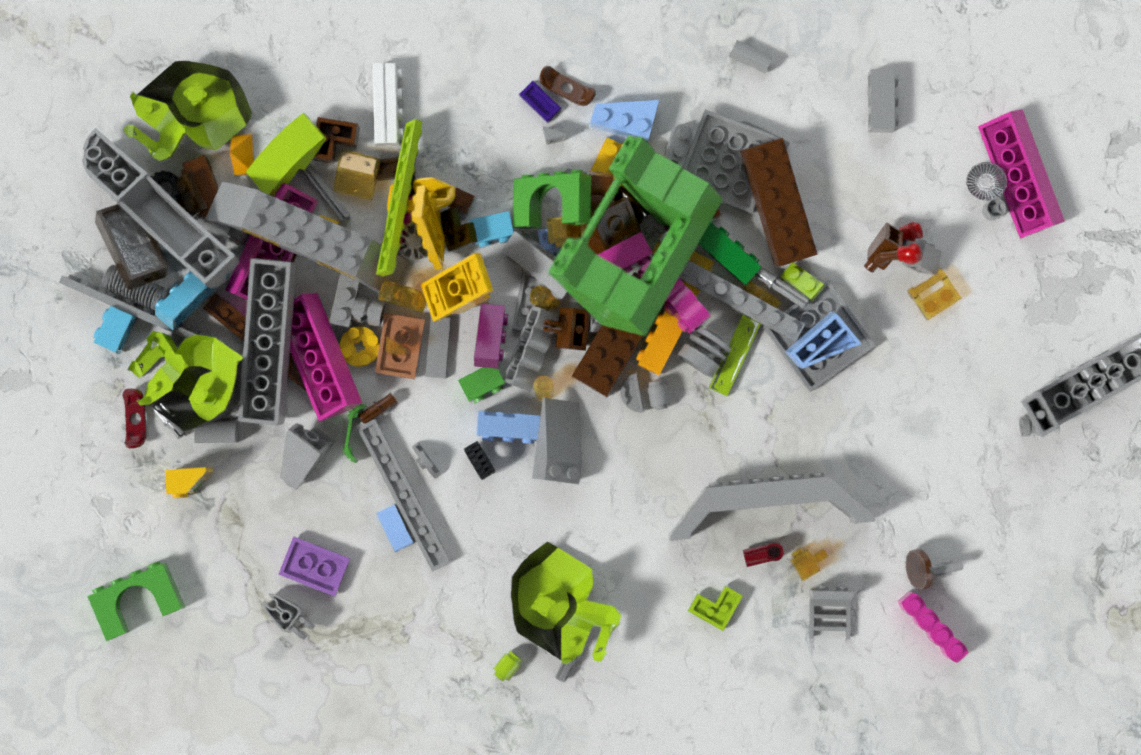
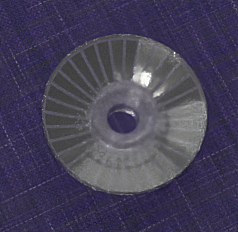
(990, 173)

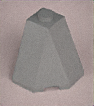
(303, 453)

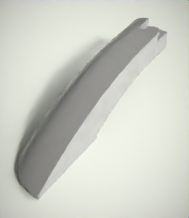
(156, 211)

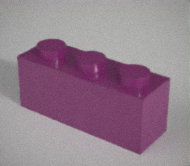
(490, 336)

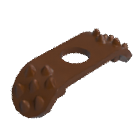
(554, 80)

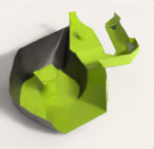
(196, 382)

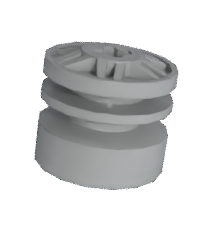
(704, 351)

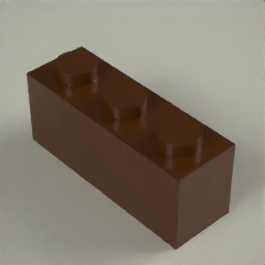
(205, 180)

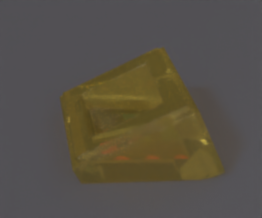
(394, 348)

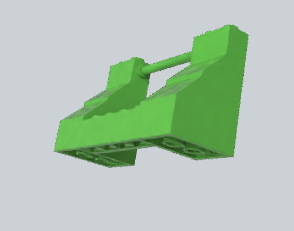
(673, 200)

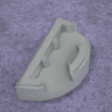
(632, 394)
(424, 461)

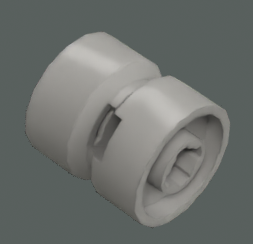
(368, 311)

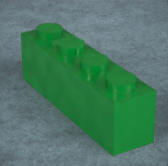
(729, 253)

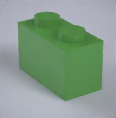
(480, 383)

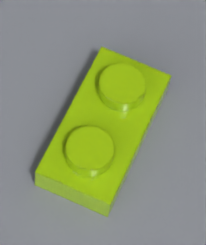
(802, 281)

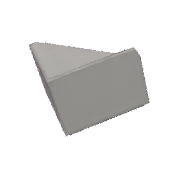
(554, 134)

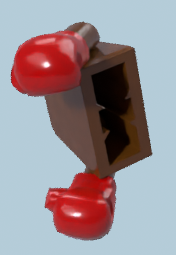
(889, 246)

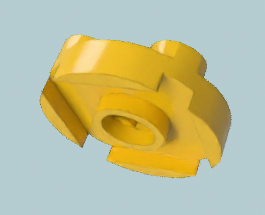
(364, 357)

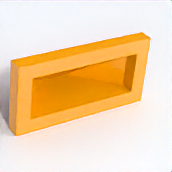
(241, 153)

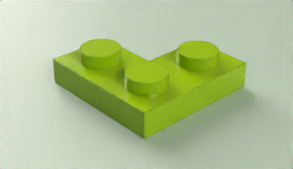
(716, 613)

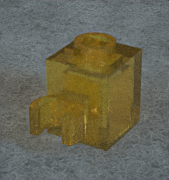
(805, 563)

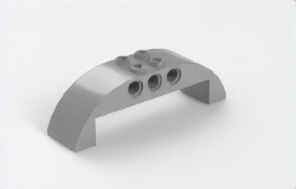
(1085, 386)

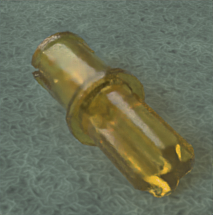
(762, 294)

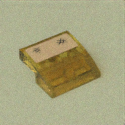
(356, 174)

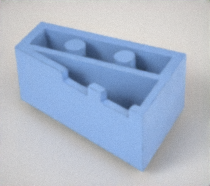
(625, 118)
(823, 340)

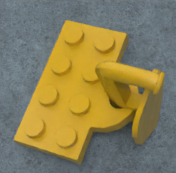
(425, 209)

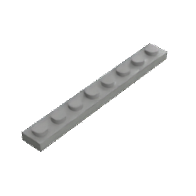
(741, 301)
(126, 306)
(403, 495)

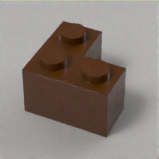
(336, 133)

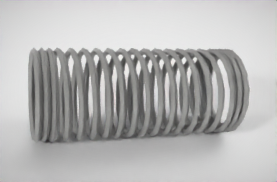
(111, 276)

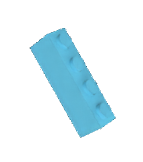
(182, 300)

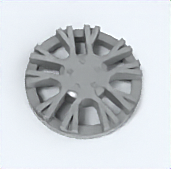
(412, 242)

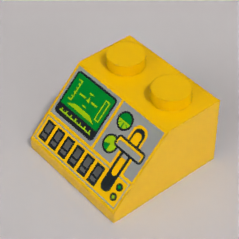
(184, 481)

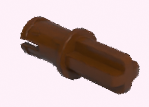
(377, 408)

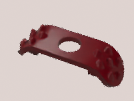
(134, 433)

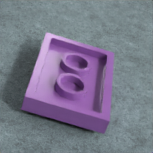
(314, 566)

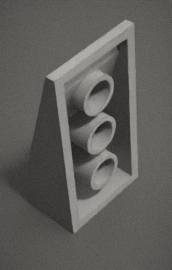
(558, 442)

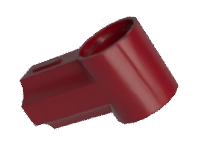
(760, 554)

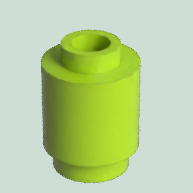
(507, 666)

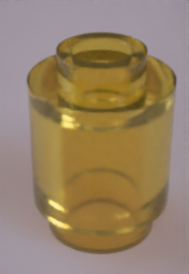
(543, 298)
(543, 387)

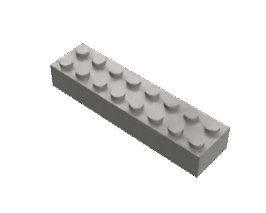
(267, 341)

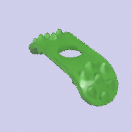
(353, 414)

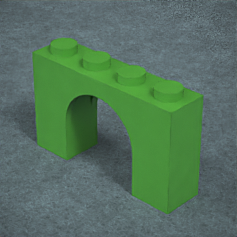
(530, 191)
(107, 601)

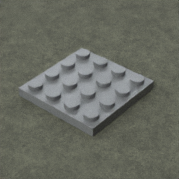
(718, 159)
(826, 301)

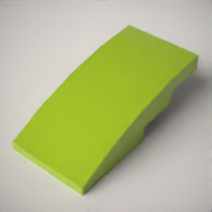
(286, 155)

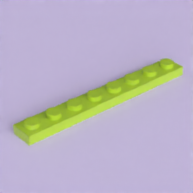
(399, 197)

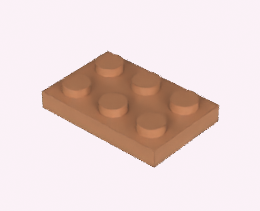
(408, 334)

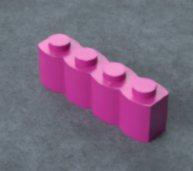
(682, 305)
(936, 632)

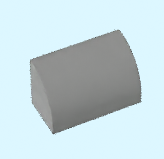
(218, 432)

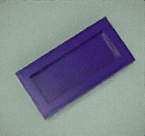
(540, 101)

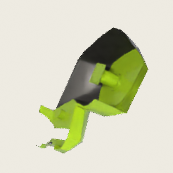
(190, 101)
(553, 605)

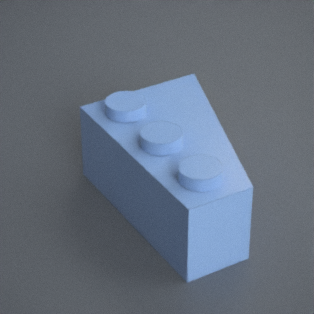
(508, 426)

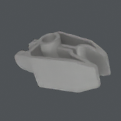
(288, 615)

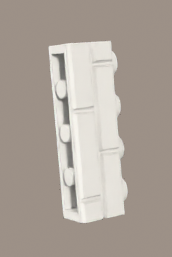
(386, 104)

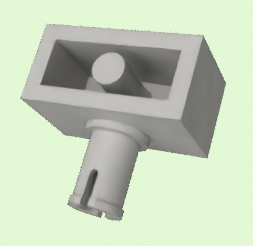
(930, 258)

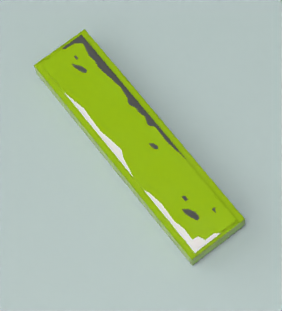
(739, 347)

